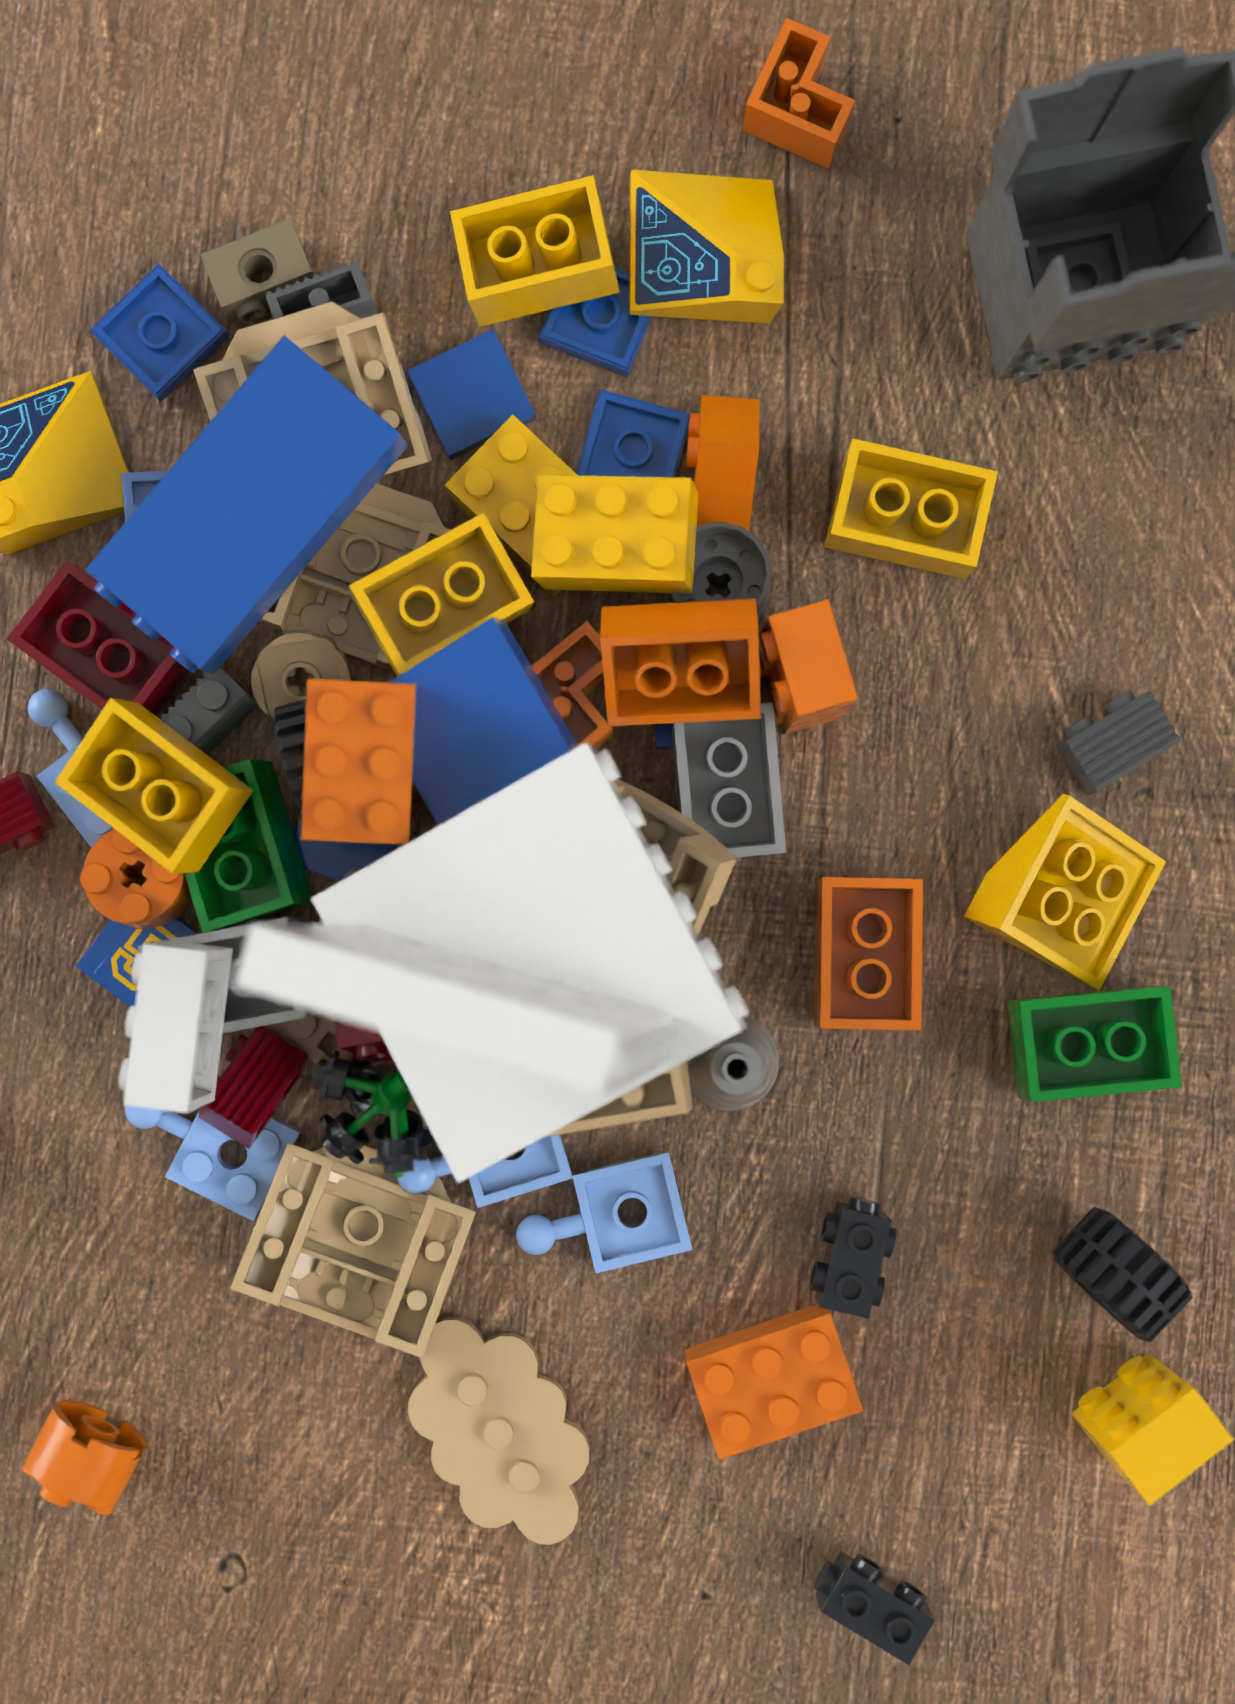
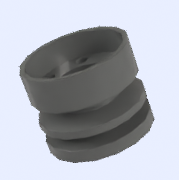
(732, 559)

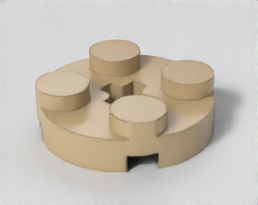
(283, 655)

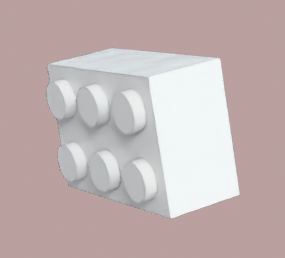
(175, 1026)

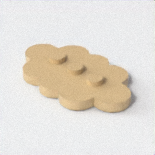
(499, 1431)

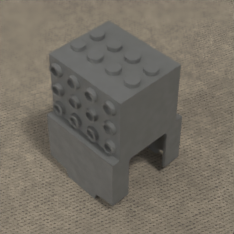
(1106, 215)

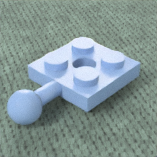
(50, 710)
(537, 1167)
(202, 1168)
(609, 1238)

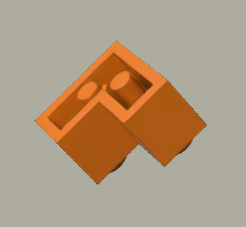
(790, 105)
(725, 458)
(568, 676)

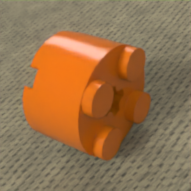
(114, 892)
(84, 1457)

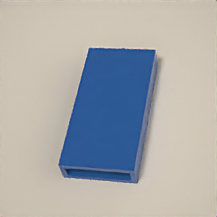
(246, 508)
(480, 720)

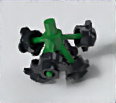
(365, 1085)

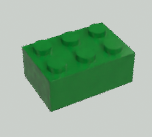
(255, 863)
(1094, 1043)

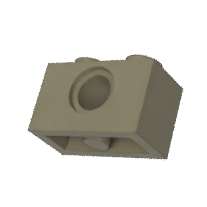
(236, 263)

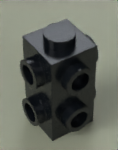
(853, 1257)
(873, 1606)

